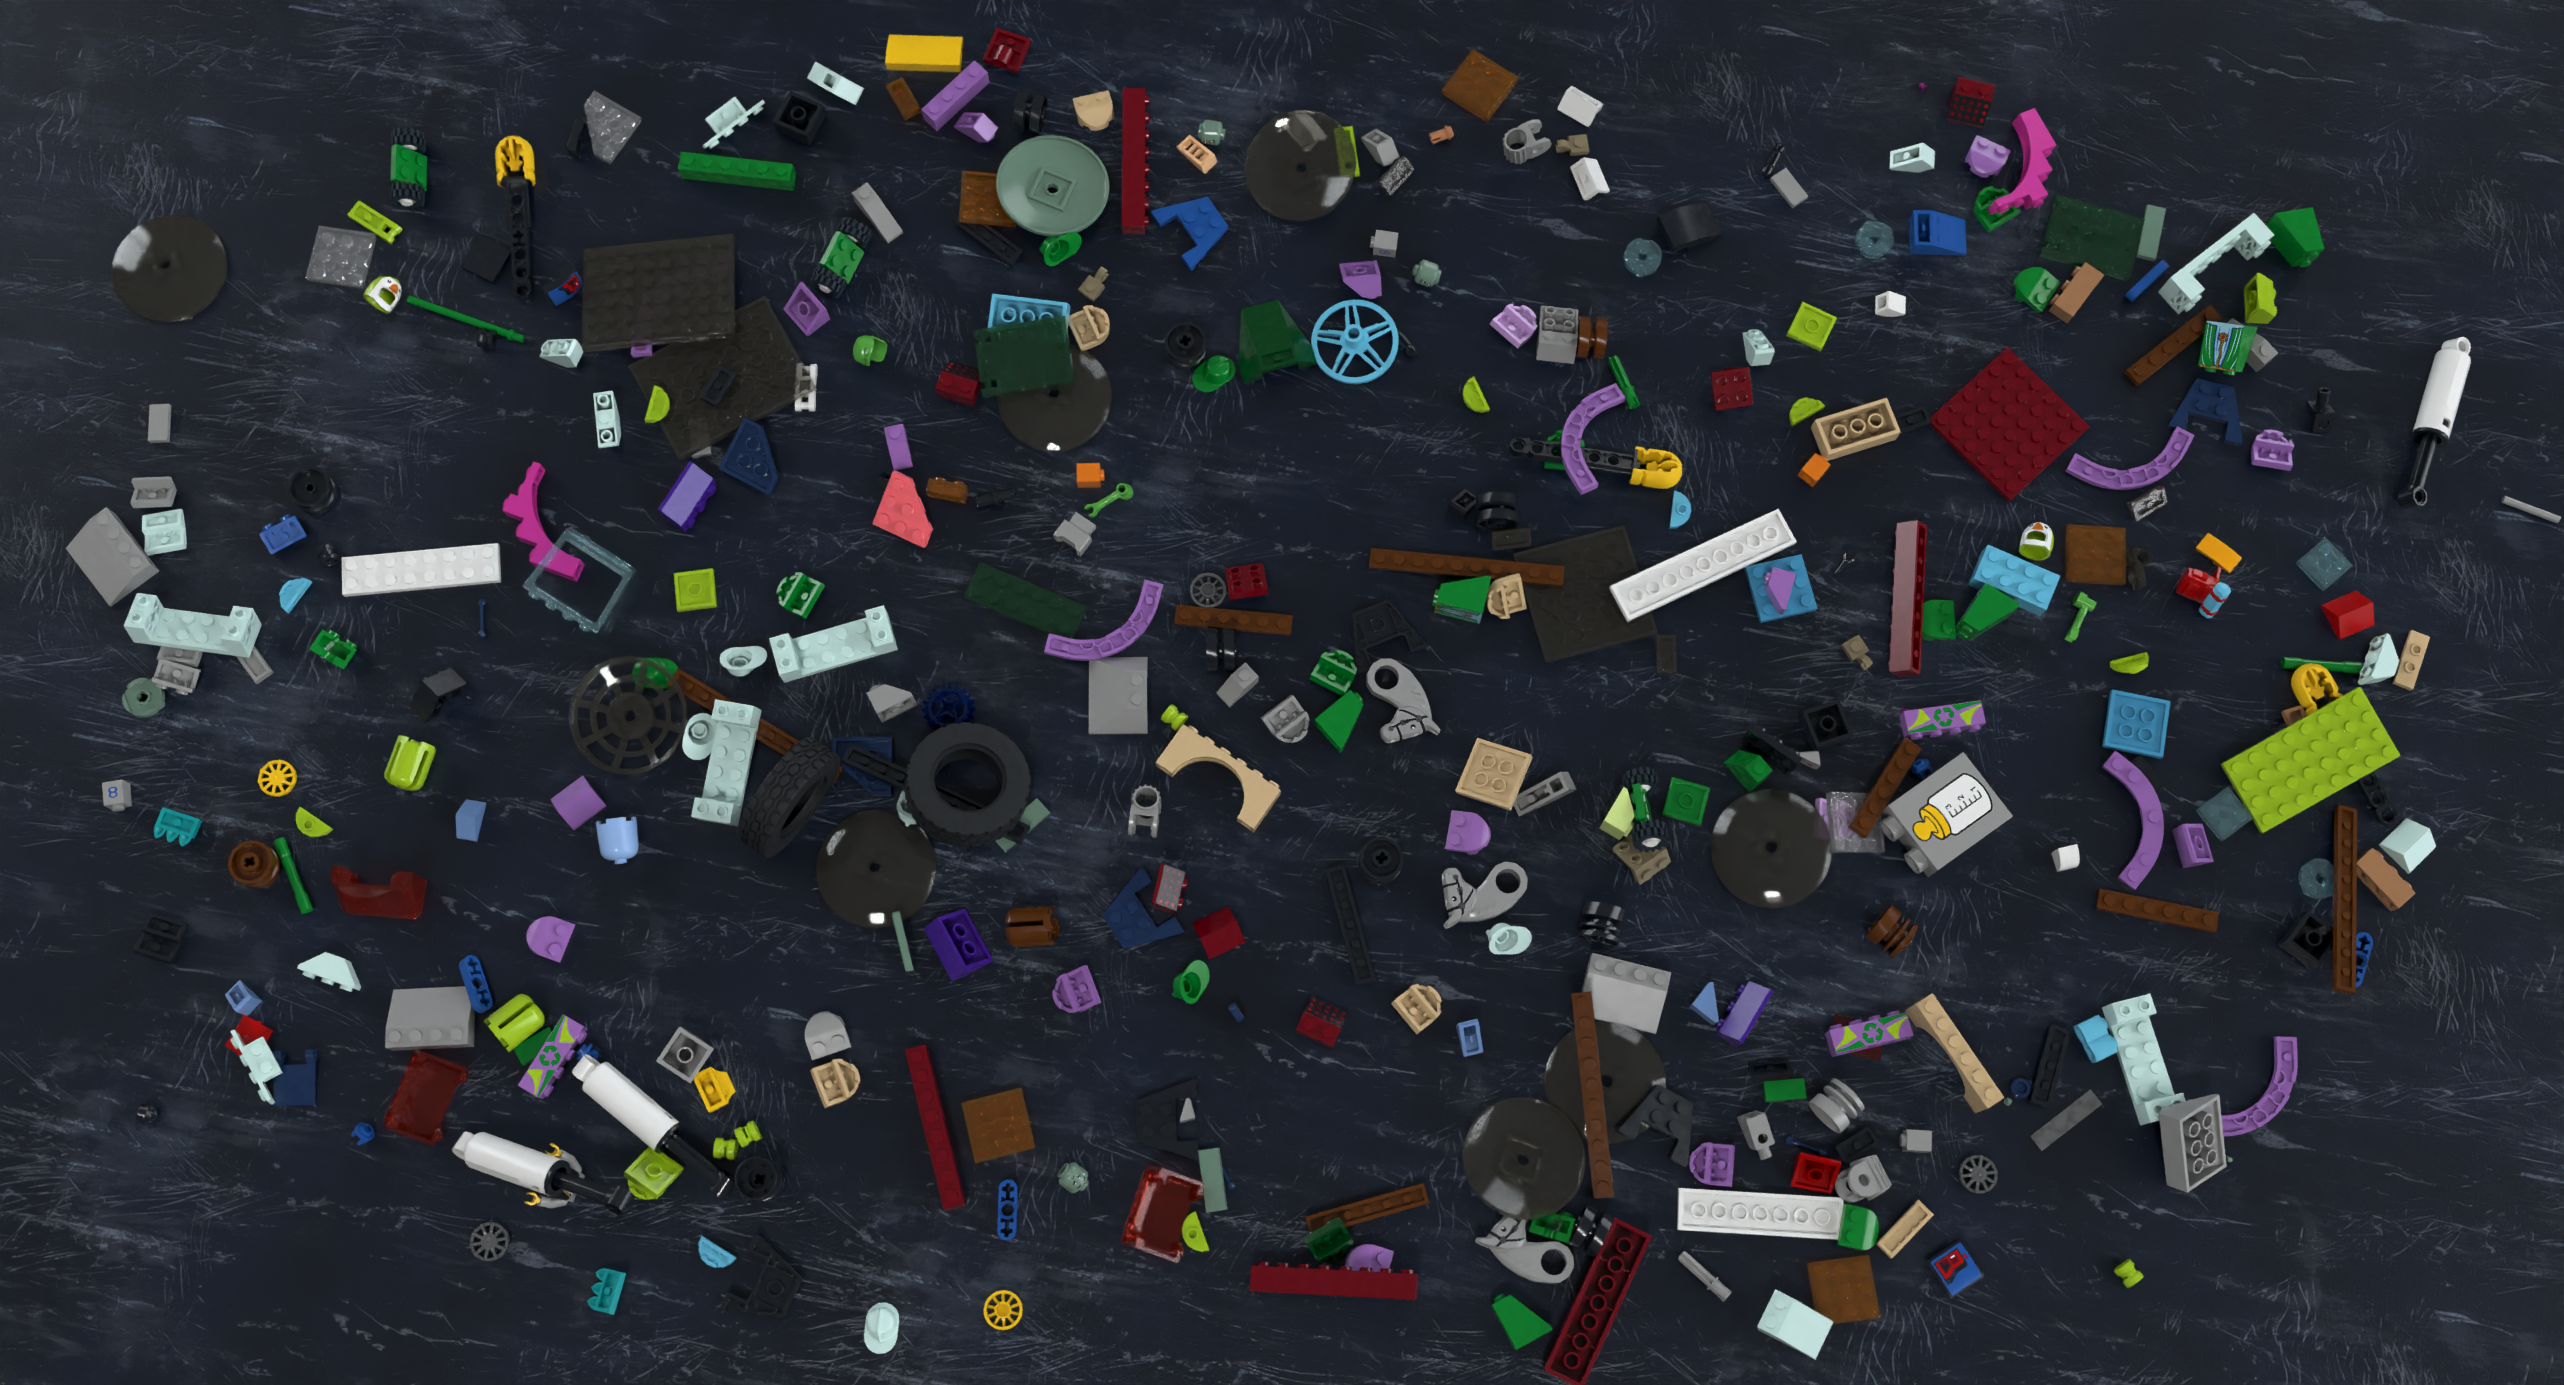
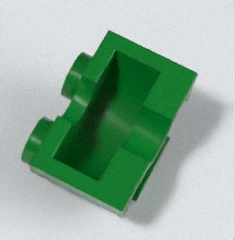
(333, 649)
(1554, 1227)

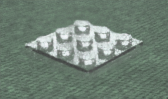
(341, 257)
(1841, 811)

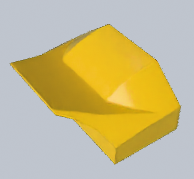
(714, 1088)

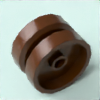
(1594, 338)
(254, 864)

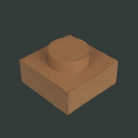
(2293, 714)

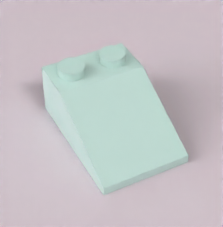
(1794, 1324)

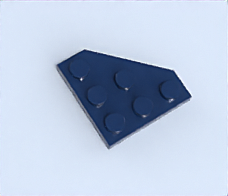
(751, 458)
(878, 746)

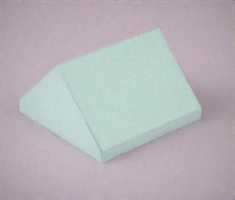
(2408, 844)

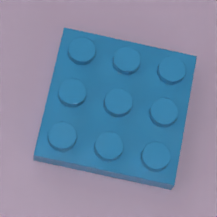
(1801, 595)
(2136, 724)

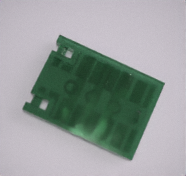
(2092, 236)
(1024, 356)

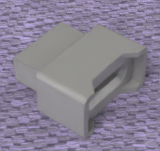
(1076, 533)

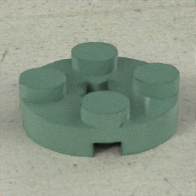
(134, 692)

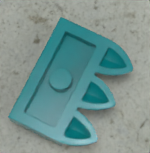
(176, 824)
(607, 1290)

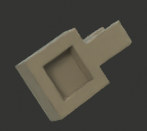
(1575, 145)
(1092, 286)
(1856, 649)

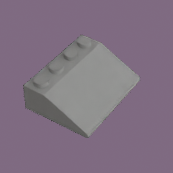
(111, 556)
(1626, 992)
(430, 1019)
(2192, 1141)

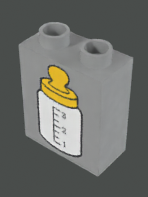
(1944, 815)

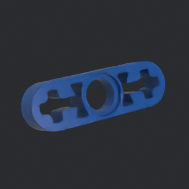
(2147, 280)
(2363, 955)
(475, 998)
(1002, 1194)

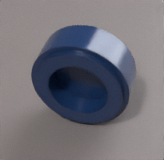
(1235, 1012)
(2019, 1088)

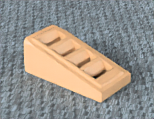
(1205, 162)

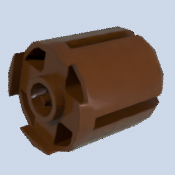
(1031, 926)

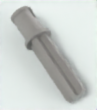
(1700, 1272)

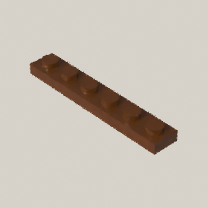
(2171, 346)
(1239, 620)
(1884, 787)
(2156, 910)
(1371, 1208)

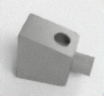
(1753, 1125)

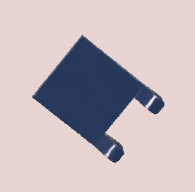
(297, 1082)

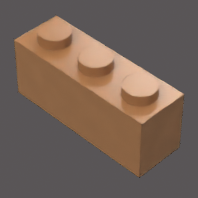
(2075, 292)
(2383, 879)

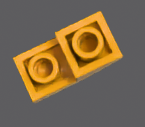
(2218, 552)

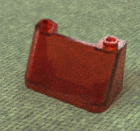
(399, 900)
(423, 1097)
(1160, 1212)

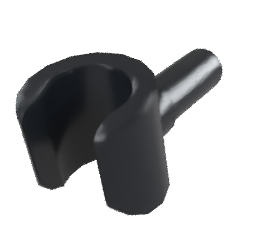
(1845, 561)

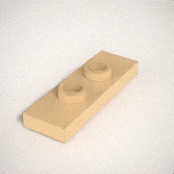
(2411, 660)
(1904, 1229)

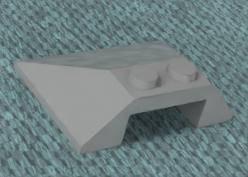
(1118, 695)

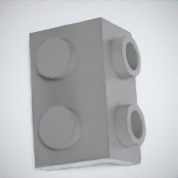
(153, 492)
(176, 676)

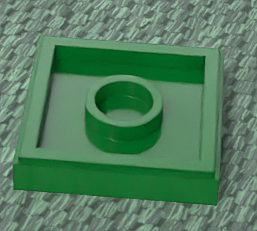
(1685, 801)

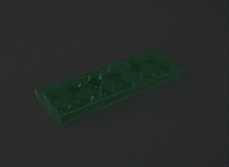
(1024, 601)

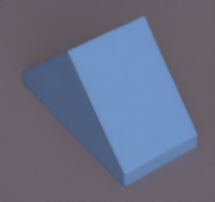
(469, 820)
(242, 998)
(1706, 1005)
(1470, 1037)

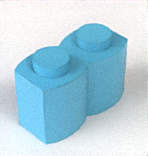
(2095, 1038)

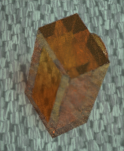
(903, 98)
(945, 490)

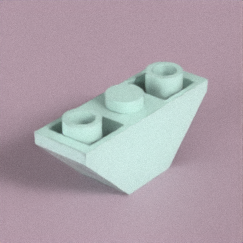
(835, 83)
(1757, 348)
(562, 352)
(607, 419)
(2380, 661)
(331, 970)

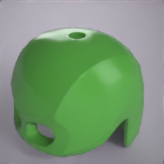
(868, 349)

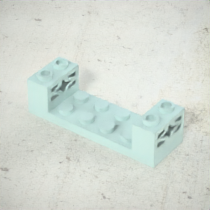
(2249, 238)
(192, 630)
(834, 646)
(728, 763)
(2141, 1057)

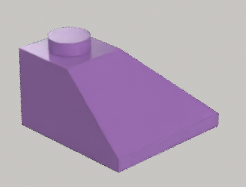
(1362, 278)

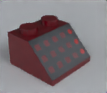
(1970, 102)
(959, 383)
(1169, 889)
(1321, 1022)

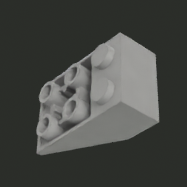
(1557, 334)

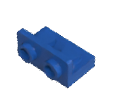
(282, 534)

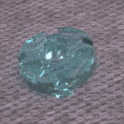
(1878, 230)
(1640, 267)
(2308, 882)

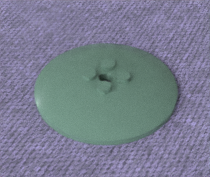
(1059, 164)

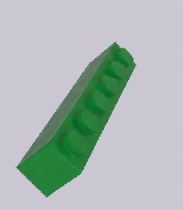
(737, 171)

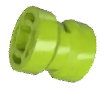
(1173, 717)
(747, 1134)
(725, 1148)
(2128, 1273)

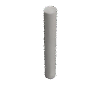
(2531, 509)

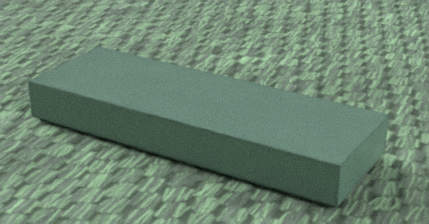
(2151, 232)
(1032, 816)
(902, 940)
(1213, 1178)

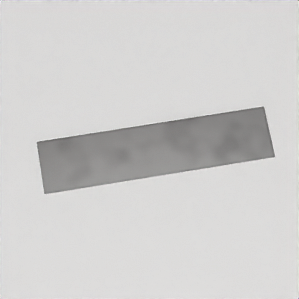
(2066, 1120)

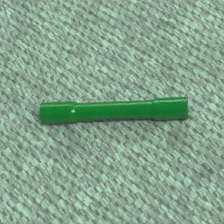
(2345, 666)
(300, 895)

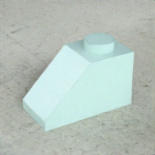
(1912, 158)

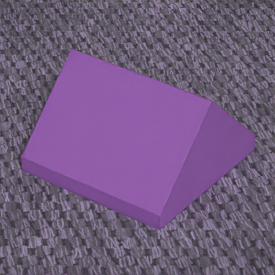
(806, 310)
(578, 803)
(2192, 845)

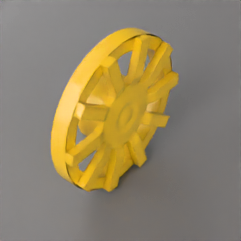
(277, 778)
(1003, 1310)

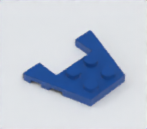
(1200, 221)

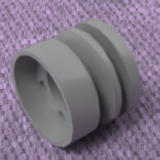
(1836, 1105)

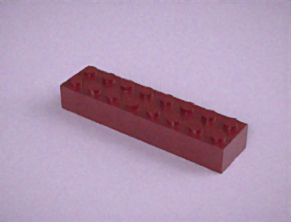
(1596, 1304)

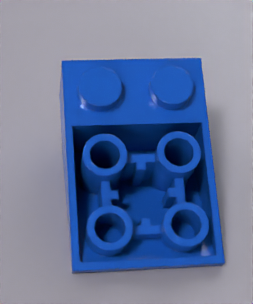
(1936, 234)

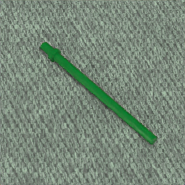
(510, 334)

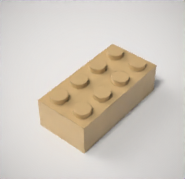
(1855, 429)

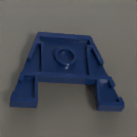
(2213, 403)
(1131, 921)

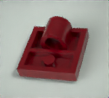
(1007, 50)
(1731, 388)
(1246, 581)

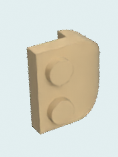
(1094, 110)
(1089, 327)
(1506, 596)
(1418, 1006)
(835, 1081)

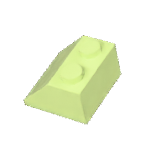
(1620, 817)

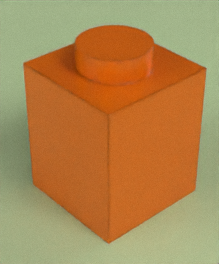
(1814, 469)
(1089, 475)

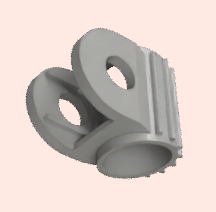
(1524, 135)
(1142, 793)
(1865, 1179)

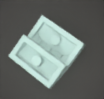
(164, 532)

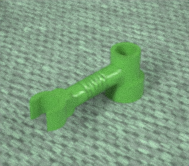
(1126, 495)
(2084, 604)

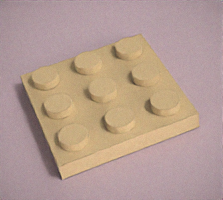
(1494, 774)

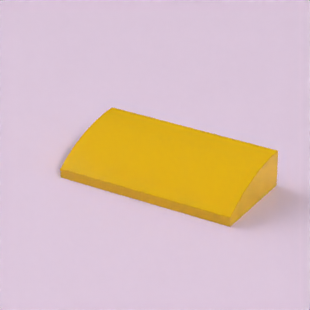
(924, 53)

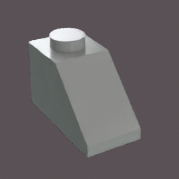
(1381, 147)
(1238, 685)

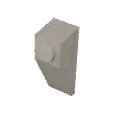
(876, 212)
(2260, 351)
(1544, 793)

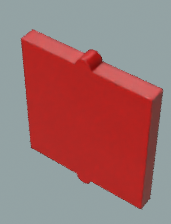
(249, 1031)

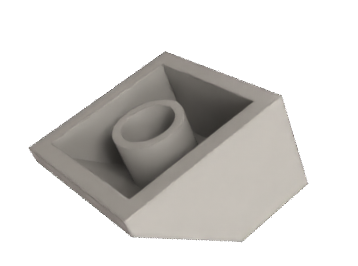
(890, 701)
(685, 1054)

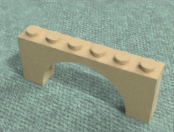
(1190, 747)
(1979, 1087)

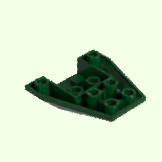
(1270, 341)

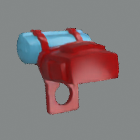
(2204, 589)

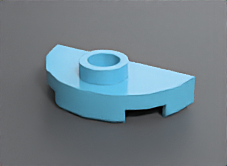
(1680, 510)
(292, 592)
(713, 1254)

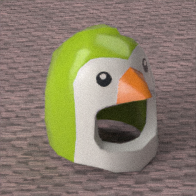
(383, 293)
(2036, 542)

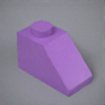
(976, 126)
(898, 447)
(1778, 587)

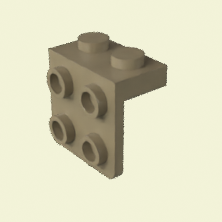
(1642, 863)

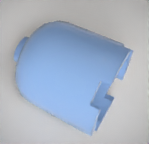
(618, 839)

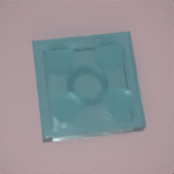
(2324, 564)
(2224, 814)

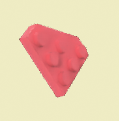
(903, 511)

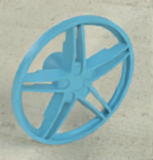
(1355, 341)

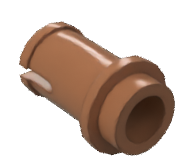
(1442, 134)

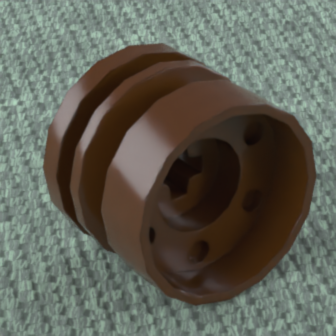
(1892, 931)

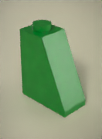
(1340, 719)
(1748, 769)
(1518, 1321)

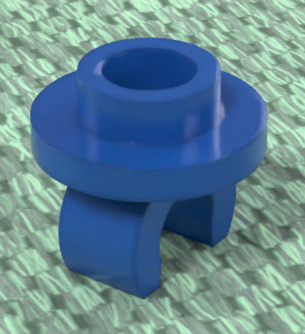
(1920, 766)
(586, 1049)
(364, 1132)

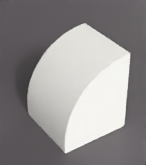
(1890, 304)
(2066, 857)

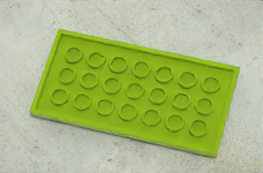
(2310, 759)

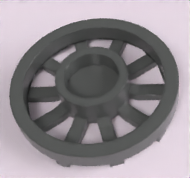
(1208, 590)
(1978, 1174)
(489, 1241)

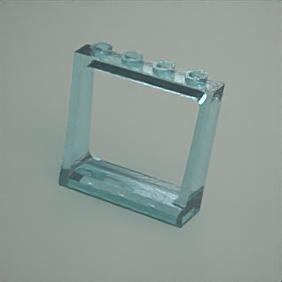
(598, 553)

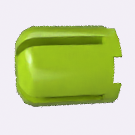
(409, 764)
(516, 1021)

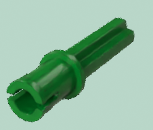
(1623, 381)

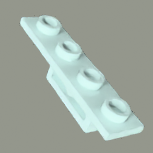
(727, 117)
(260, 1061)

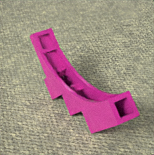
(2036, 147)
(530, 530)

